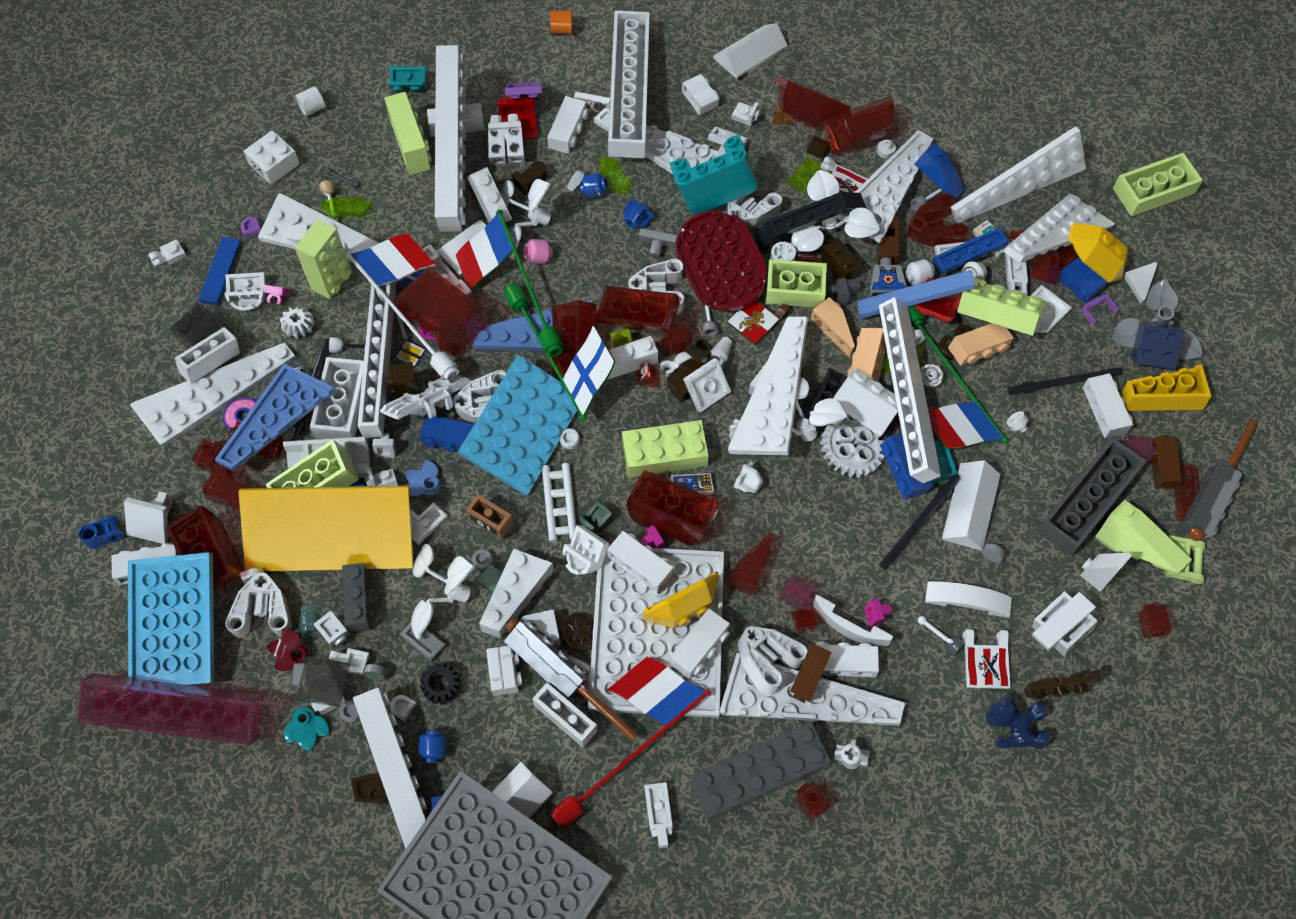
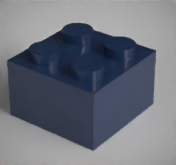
(1157, 345)

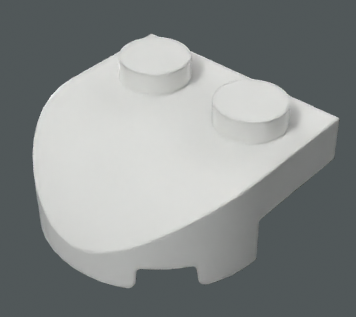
(245, 290)
(585, 551)

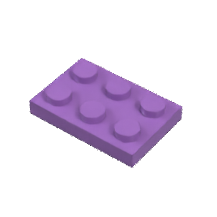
(530, 88)

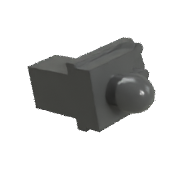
(843, 289)

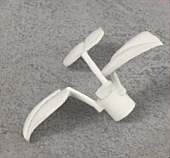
(535, 213)
(859, 225)
(825, 413)
(454, 590)

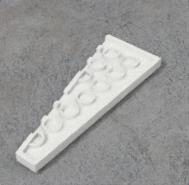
(666, 146)
(1046, 166)
(890, 183)
(290, 212)
(1054, 228)
(187, 405)
(771, 409)
(829, 702)

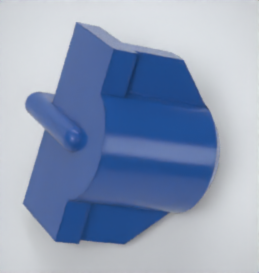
(636, 214)

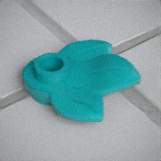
(305, 732)

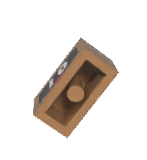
(489, 516)

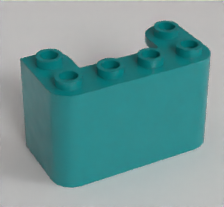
(717, 179)

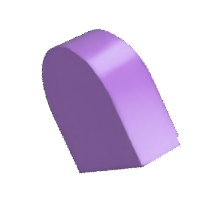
(250, 227)

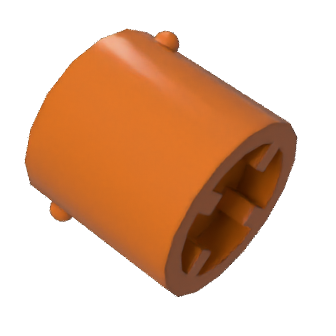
(561, 22)

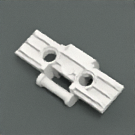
(424, 403)

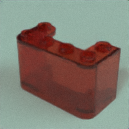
(442, 310)

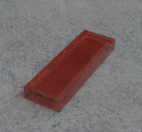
(1185, 491)

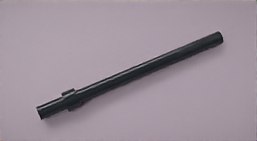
(1029, 387)
(300, 425)
(943, 492)

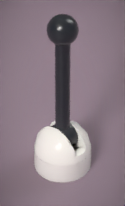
(337, 345)

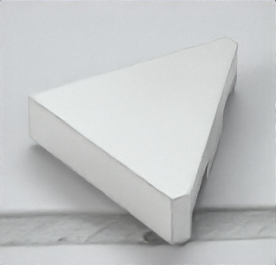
(1140, 280)

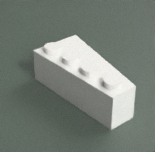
(515, 589)

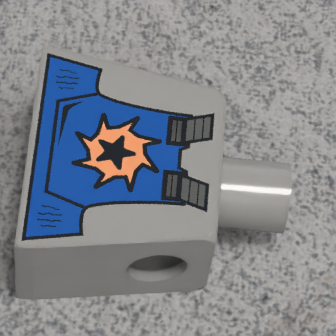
(886, 278)

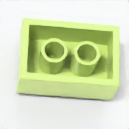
(795, 283)

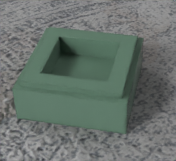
(490, 578)

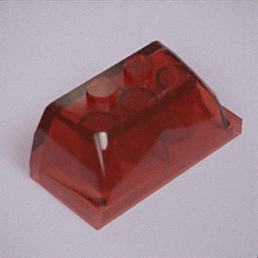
(807, 103)
(861, 125)
(637, 309)
(670, 508)
(204, 533)

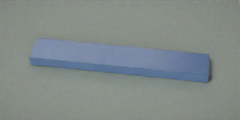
(919, 293)

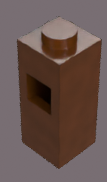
(890, 244)
(1165, 463)
(810, 673)

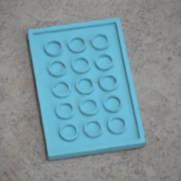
(519, 426)
(171, 619)

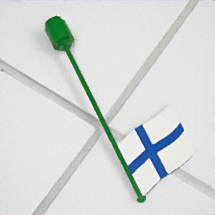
(588, 368)

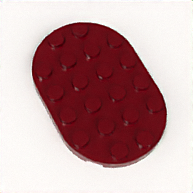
(721, 261)

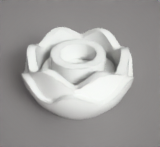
(934, 371)

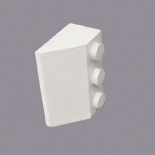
(867, 401)

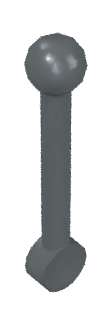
(354, 184)

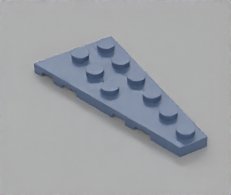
(513, 334)
(277, 409)

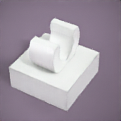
(384, 447)

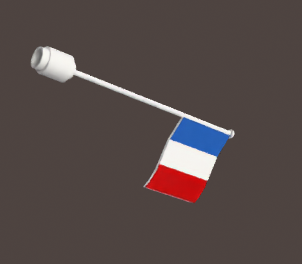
(394, 261)

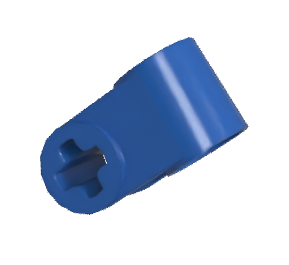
(102, 532)

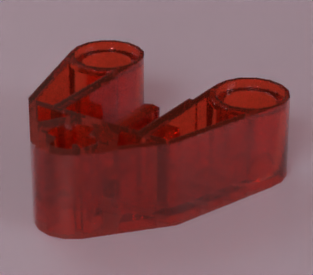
(928, 223)

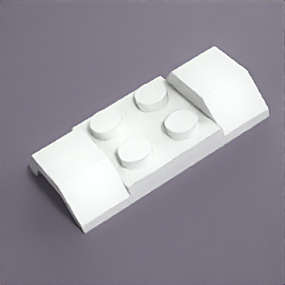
(356, 448)

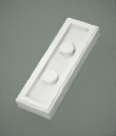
(1063, 621)

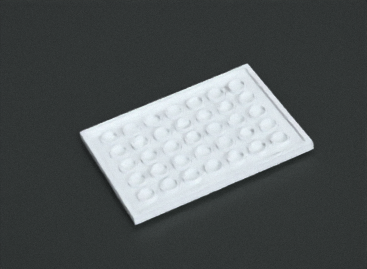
(625, 638)

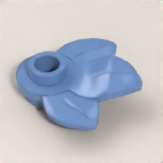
(422, 478)

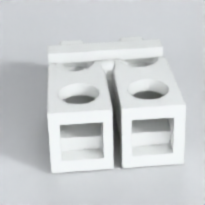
(505, 133)

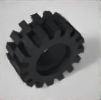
(436, 671)

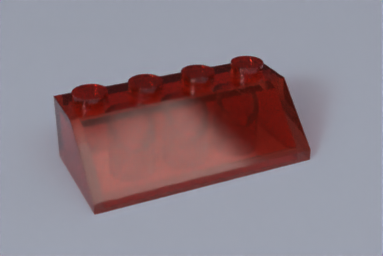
(574, 325)

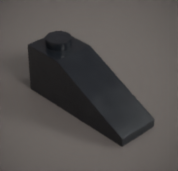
(829, 387)

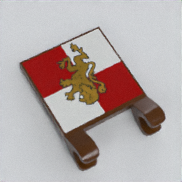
(756, 319)

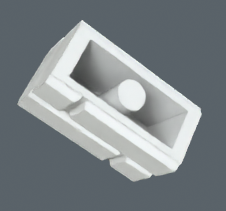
(502, 670)

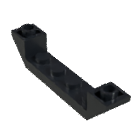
(807, 216)

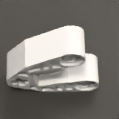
(753, 213)
(657, 275)
(476, 396)
(243, 606)
(760, 650)

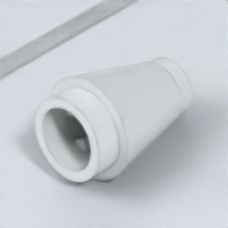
(721, 350)

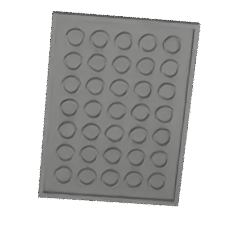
(489, 863)

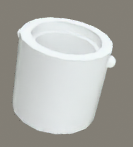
(310, 101)
(783, 251)

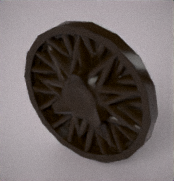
(578, 631)

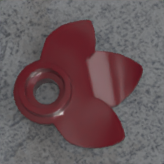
(285, 650)

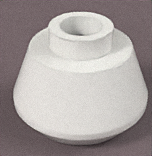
(978, 270)

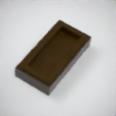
(698, 349)

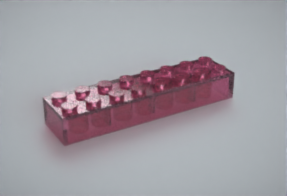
(170, 708)

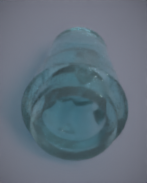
(307, 621)

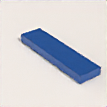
(970, 250)
(221, 266)

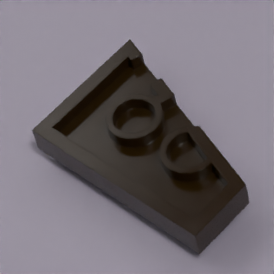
(1074, 683)
(371, 789)

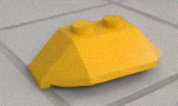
(1099, 250)
(684, 605)

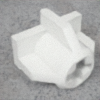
(749, 479)
(851, 755)

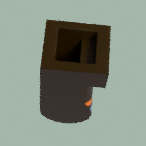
(525, 180)

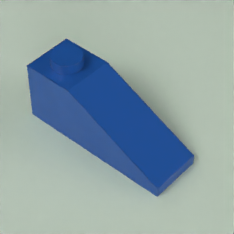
(940, 170)

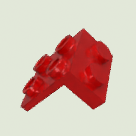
(525, 109)
(943, 308)

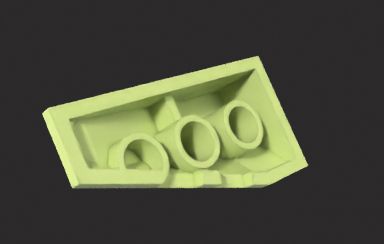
(1135, 533)

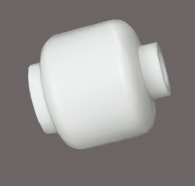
(919, 271)

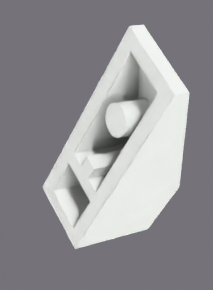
(1103, 568)

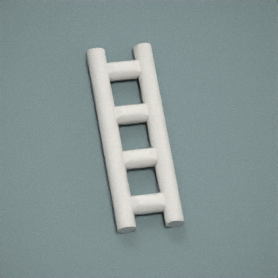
(552, 512)

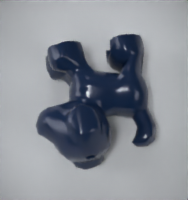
(1005, 713)

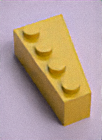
(1169, 391)

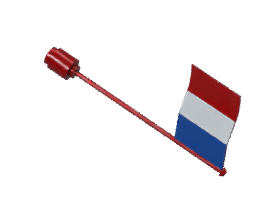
(655, 693)

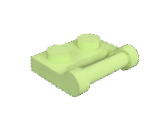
(1198, 547)

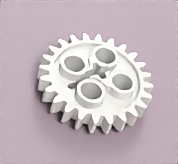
(852, 447)

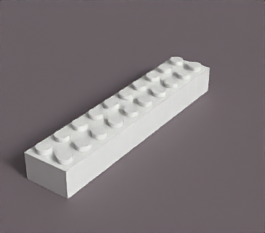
(629, 85)
(449, 139)

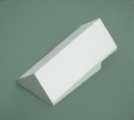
(752, 50)
(971, 505)
(523, 790)

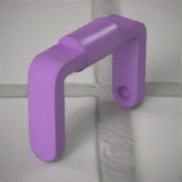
(1095, 301)

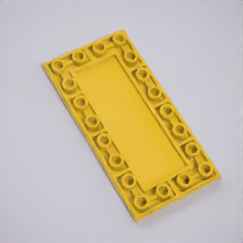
(326, 527)

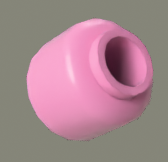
(537, 251)

